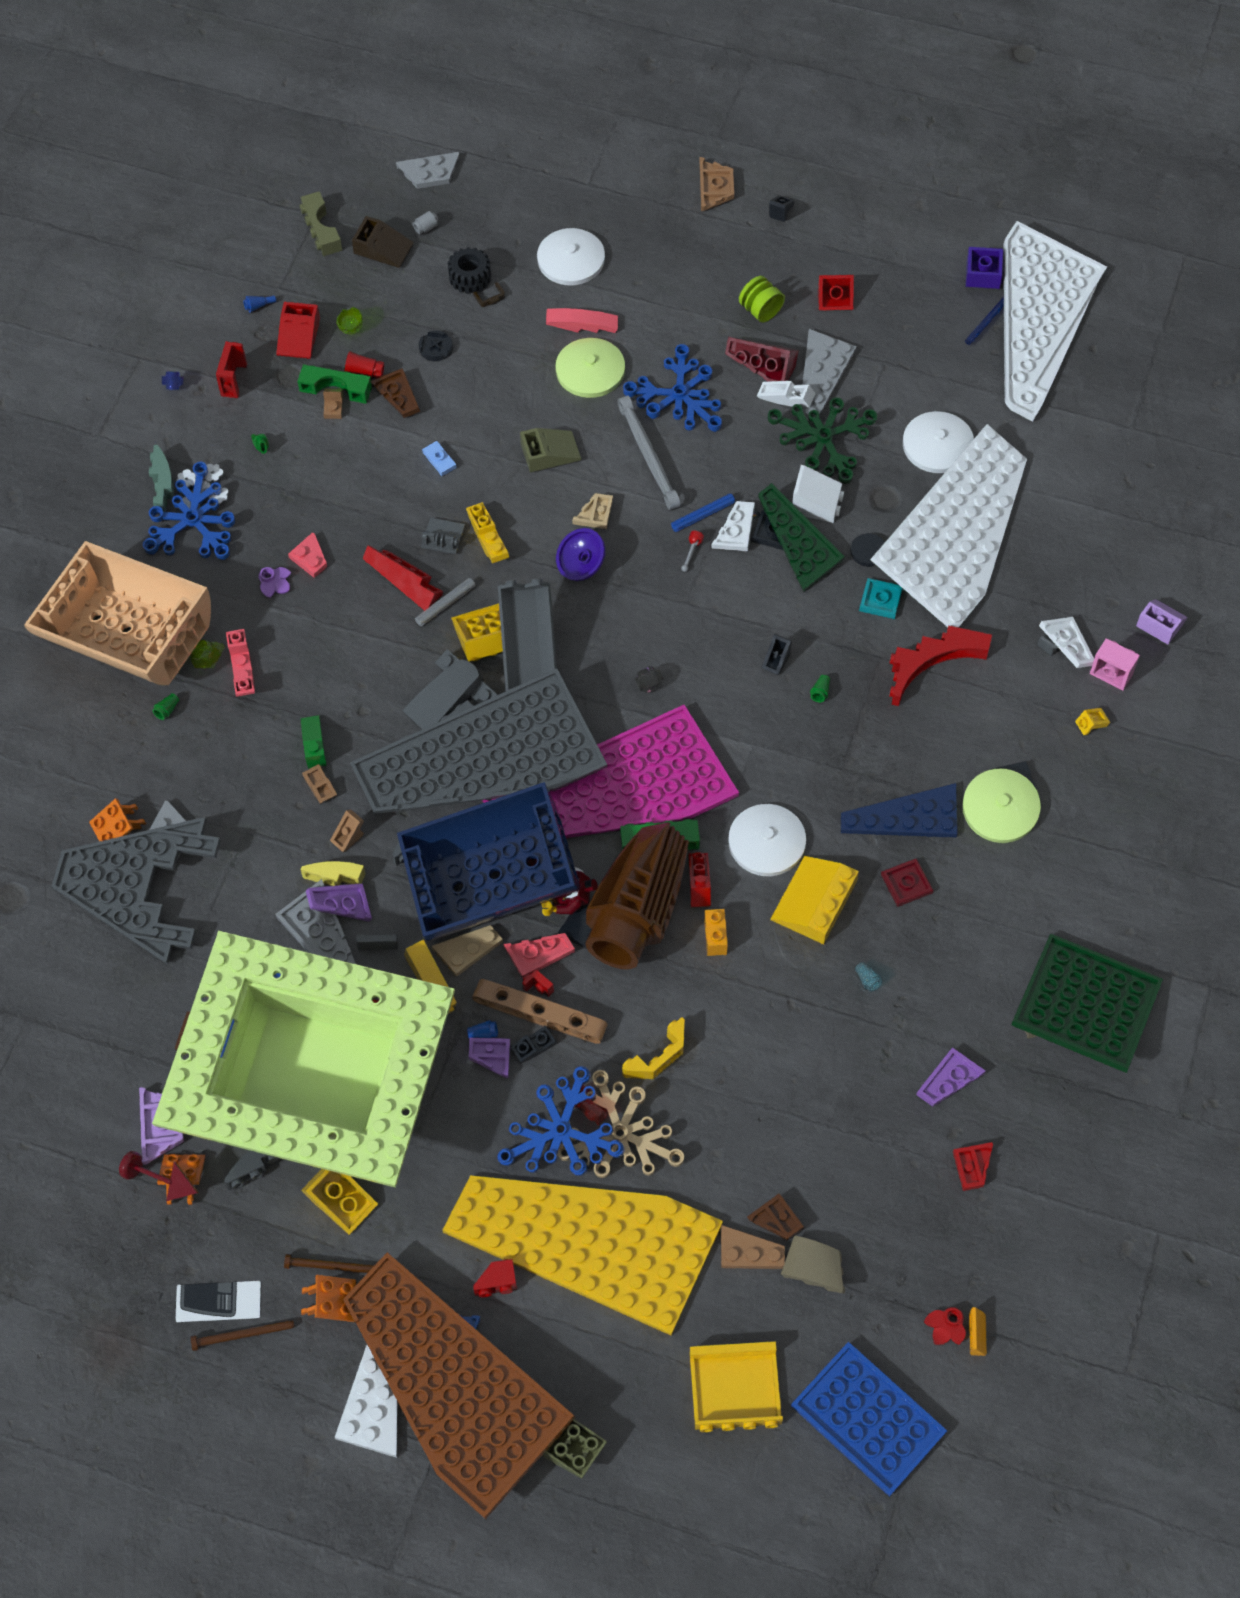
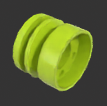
(761, 299)

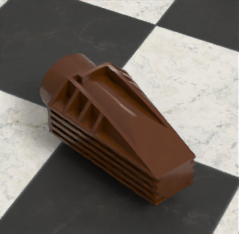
(637, 896)

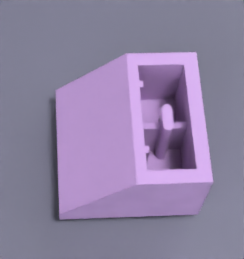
(1160, 621)

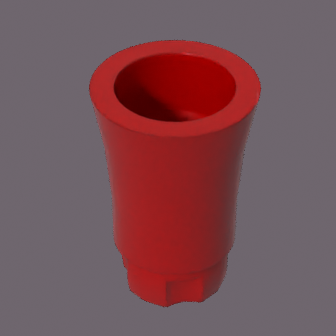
(363, 365)

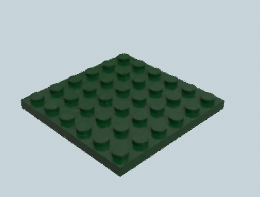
(1087, 1002)

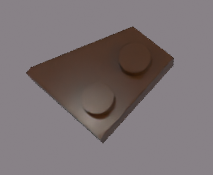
(777, 1218)

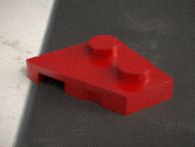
(973, 1165)

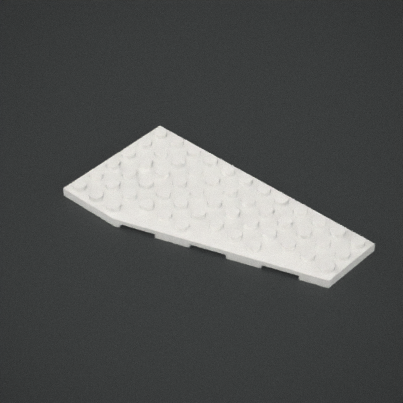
(955, 532)

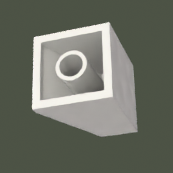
(817, 495)

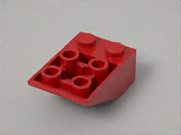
(297, 330)

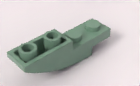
(161, 477)

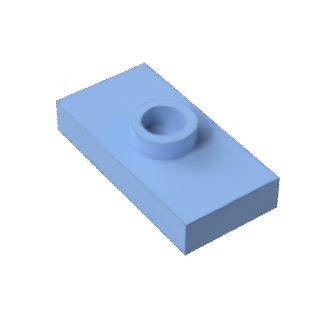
(439, 458)

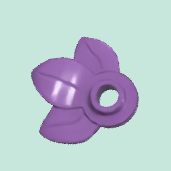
(275, 583)

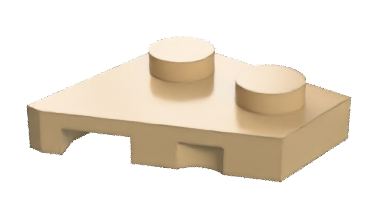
(596, 512)

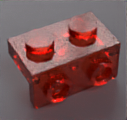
(591, 1110)

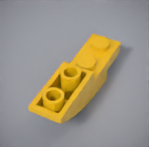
(486, 533)

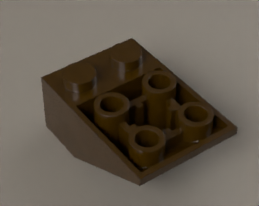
(381, 242)

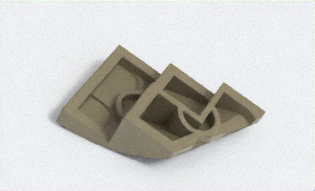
(814, 1264)

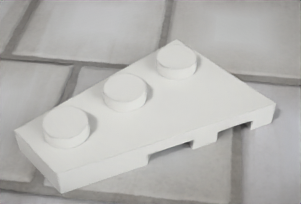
(1069, 640)

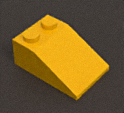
(340, 1198)

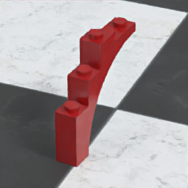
(953, 645)

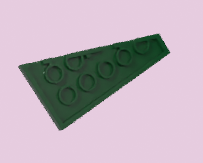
(804, 545)

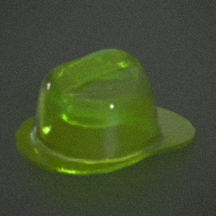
(206, 654)

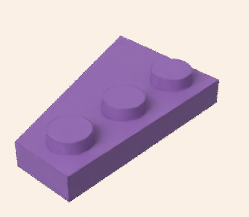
(340, 900)
(949, 1077)

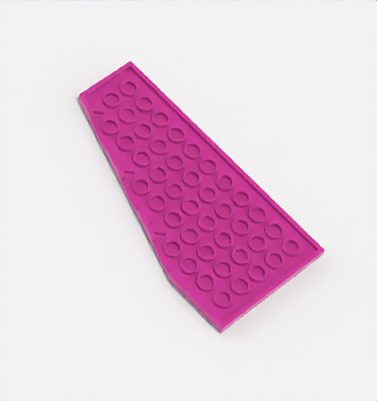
(651, 775)

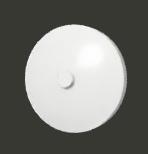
(571, 256)
(936, 440)
(767, 840)

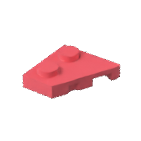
(309, 556)

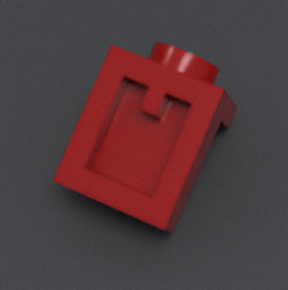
(541, 983)

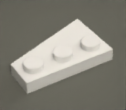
(737, 529)

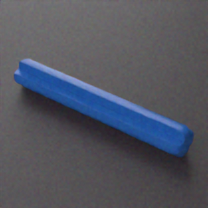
(702, 512)

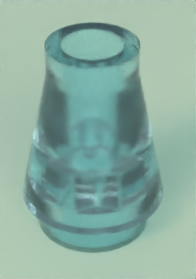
(869, 978)

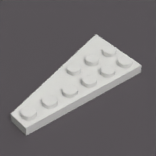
(370, 1410)

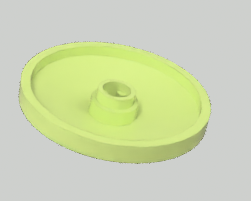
(590, 367)
(1001, 805)

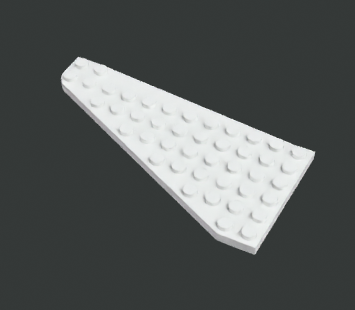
(1043, 306)

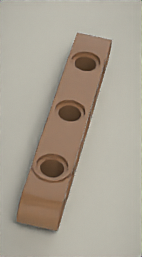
(554, 1015)

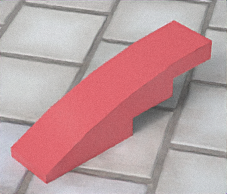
(581, 319)

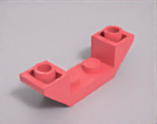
(241, 662)

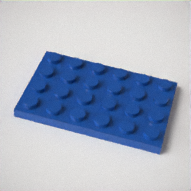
(869, 1418)

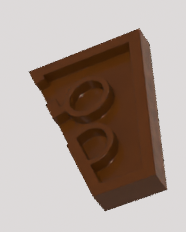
(397, 392)

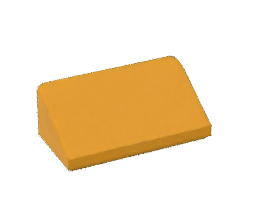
(977, 1331)

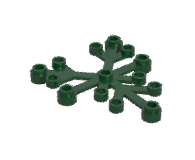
(804, 428)

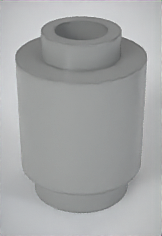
(425, 222)

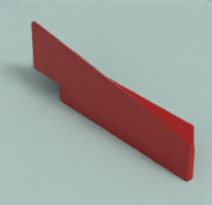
(404, 576)

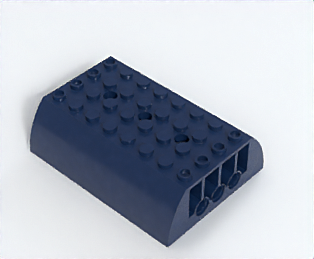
(474, 845)

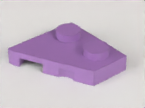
(491, 1054)

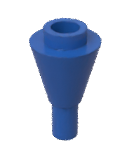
(253, 303)

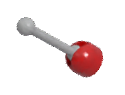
(695, 539)

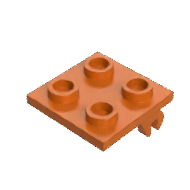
(113, 821)
(191, 1165)
(329, 1298)

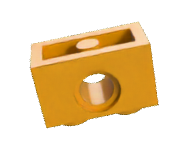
(715, 932)

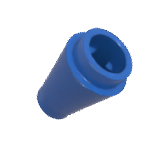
(483, 1030)

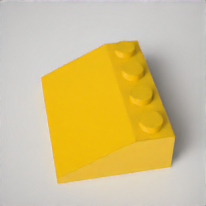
(479, 632)
(815, 897)

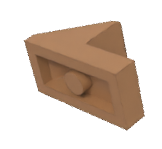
(333, 403)
(347, 831)

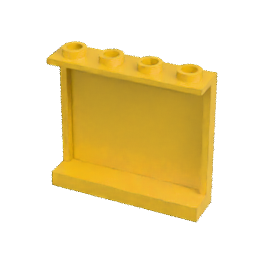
(735, 1386)

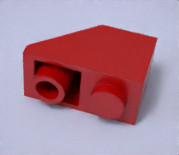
(496, 1278)

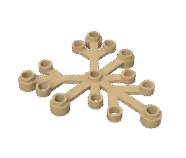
(642, 1142)

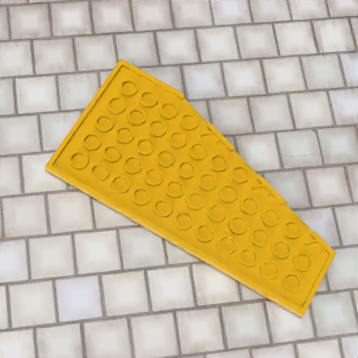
(601, 1243)

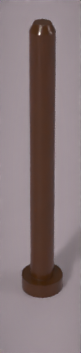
(322, 1264)
(244, 1333)

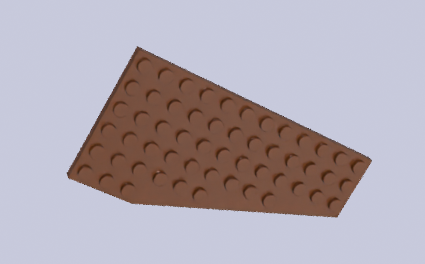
(461, 1395)

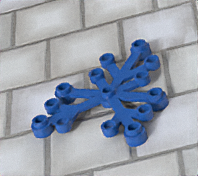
(678, 392)
(195, 498)
(539, 1140)

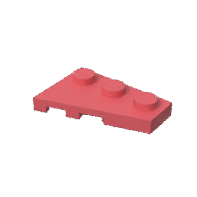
(539, 953)

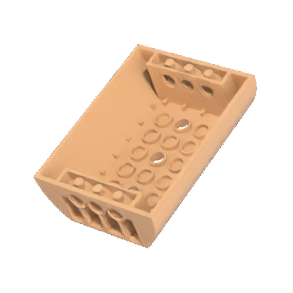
(161, 608)

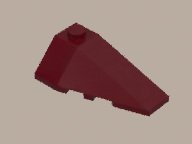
(766, 360)

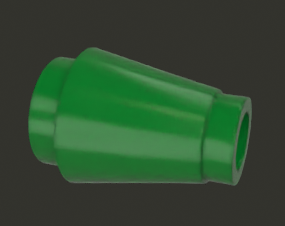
(820, 690)
(165, 707)

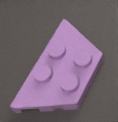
(154, 1139)

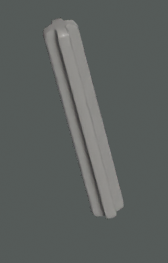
(445, 602)

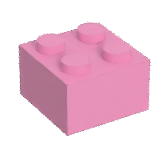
(1114, 664)

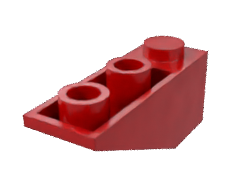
(699, 880)

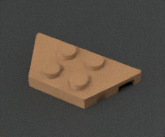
(715, 184)

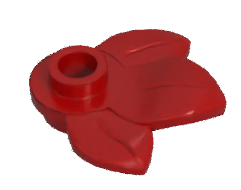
(944, 1329)

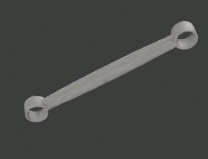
(670, 496)

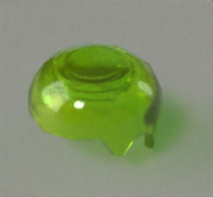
(350, 321)

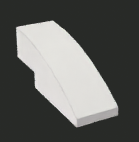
(786, 393)

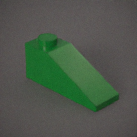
(313, 741)

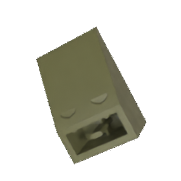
(548, 448)
(575, 1449)

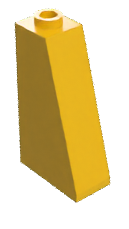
(425, 967)

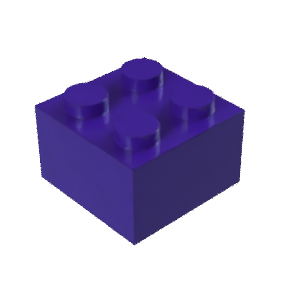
(984, 267)

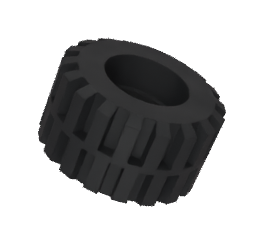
(469, 260)

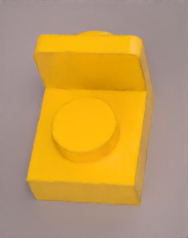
(1092, 719)

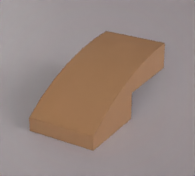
(319, 784)

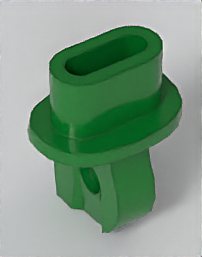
(260, 442)

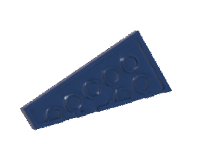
(920, 814)

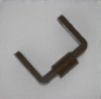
(491, 300)

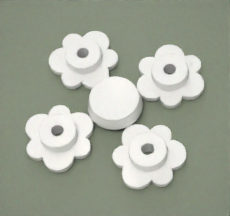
(214, 473)

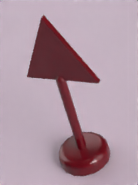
(179, 1183)

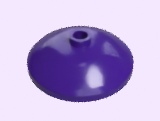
(575, 549)

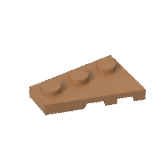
(749, 1251)

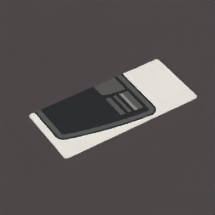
(218, 1301)

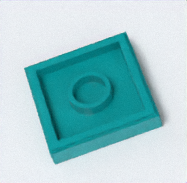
(881, 598)

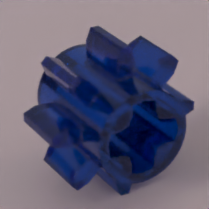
(172, 380)

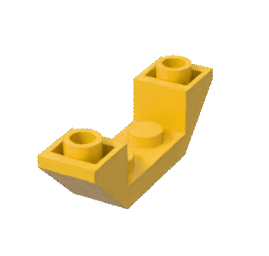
(638, 1068)

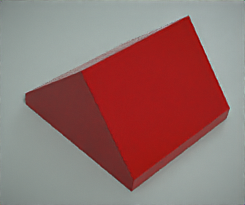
(835, 292)

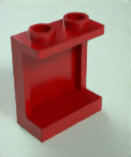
(231, 358)

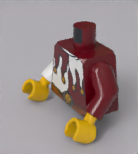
(572, 902)

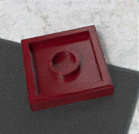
(907, 882)

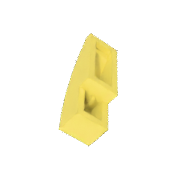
(334, 872)

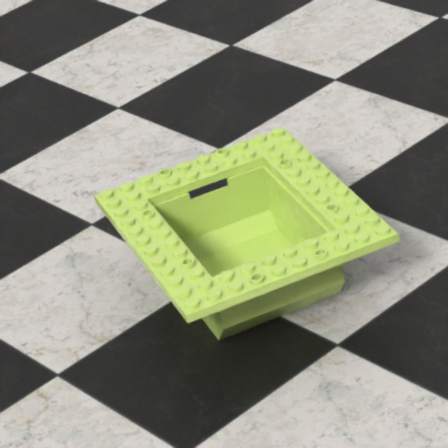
(309, 1058)

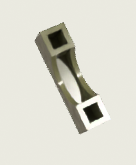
(326, 237)

